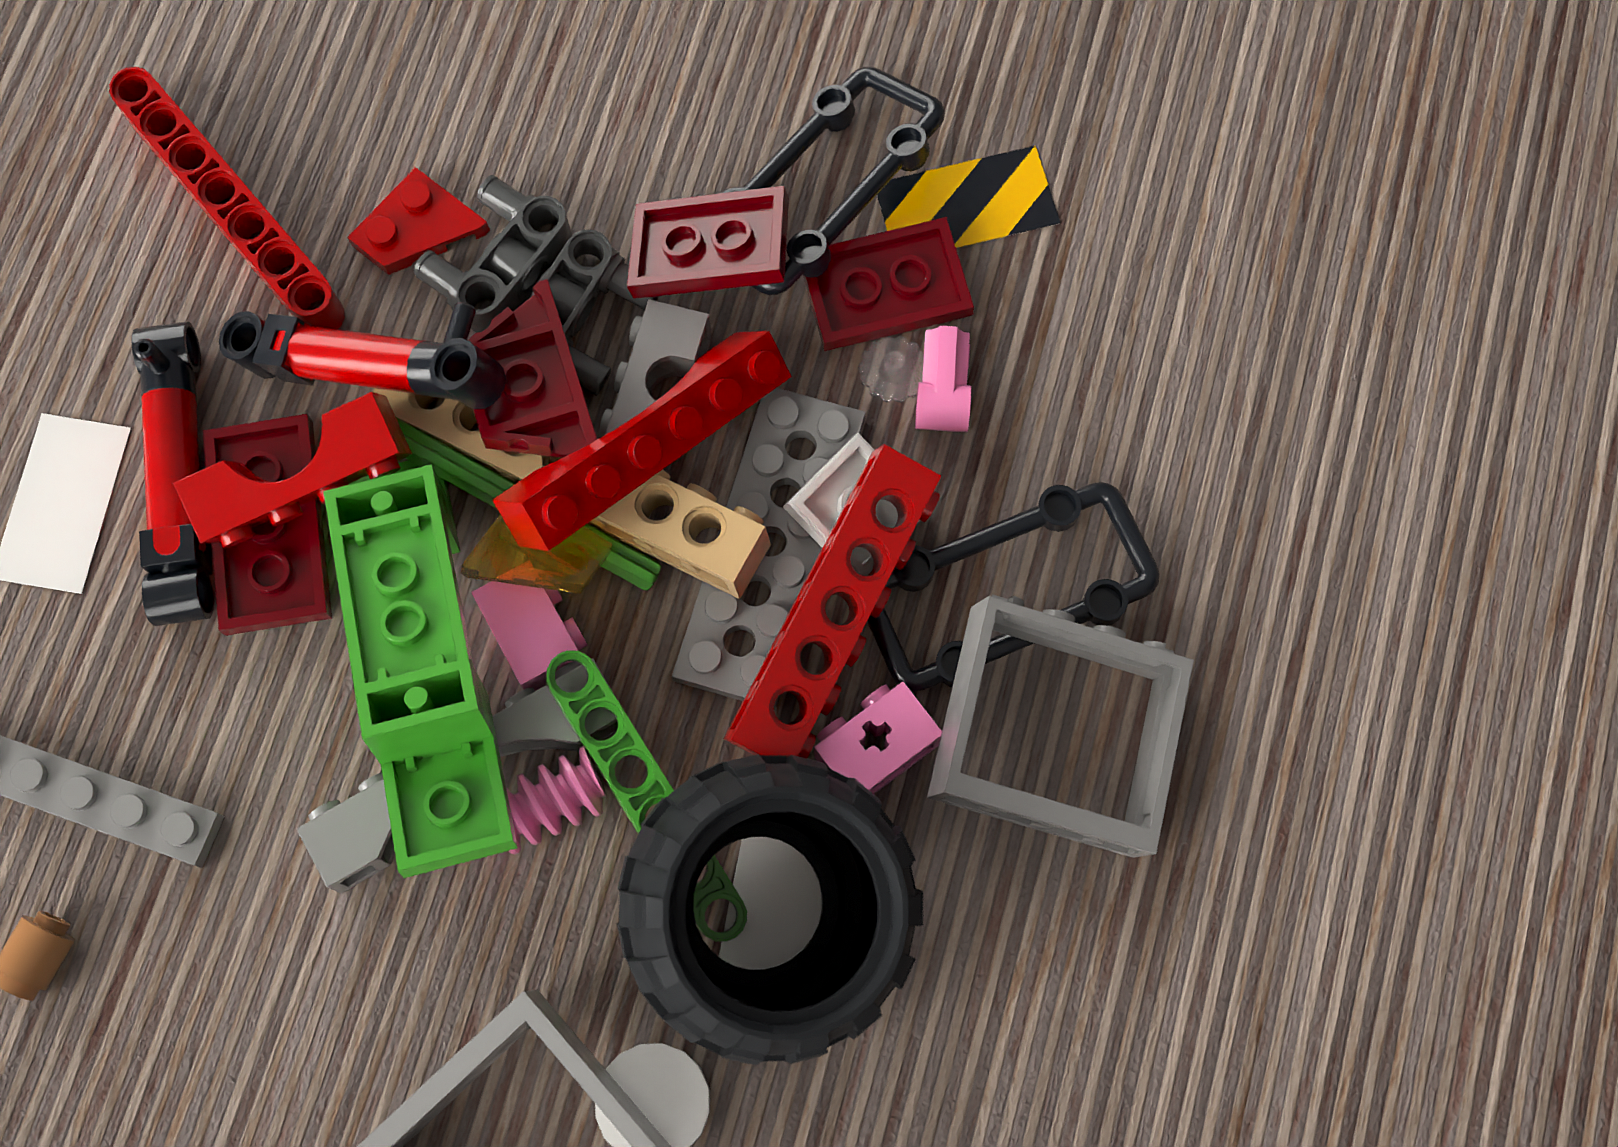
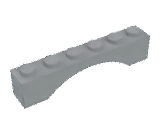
(355, 836)

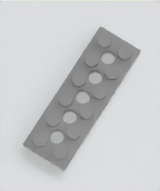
(763, 468)

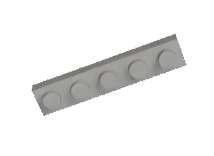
(107, 803)

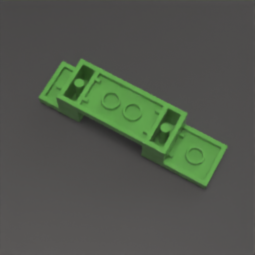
(415, 670)

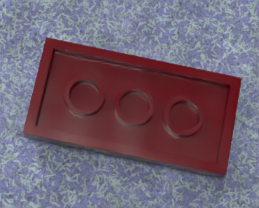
(283, 569)

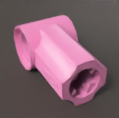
(944, 391)

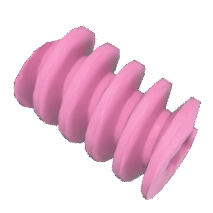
(555, 797)

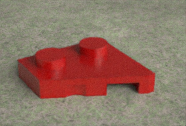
(413, 220)

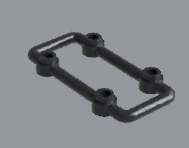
(834, 111)
(1057, 511)

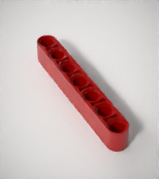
(155, 114)

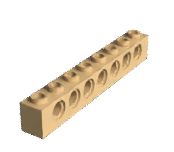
(723, 563)

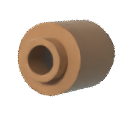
(34, 954)

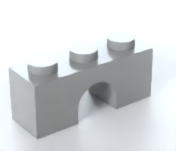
(664, 346)

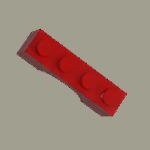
(354, 443)

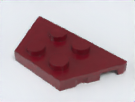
(542, 396)

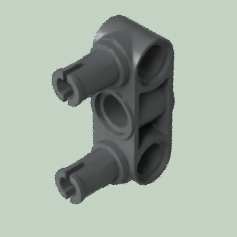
(511, 260)
(576, 292)

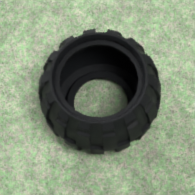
(861, 934)

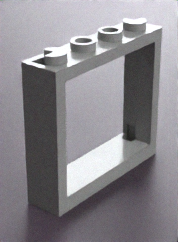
(1102, 644)
(524, 1012)

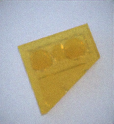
(563, 568)

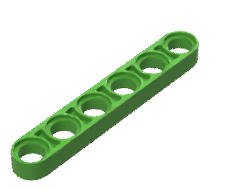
(655, 787)

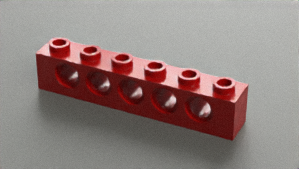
(885, 477)

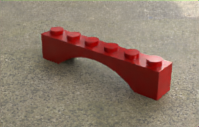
(584, 484)

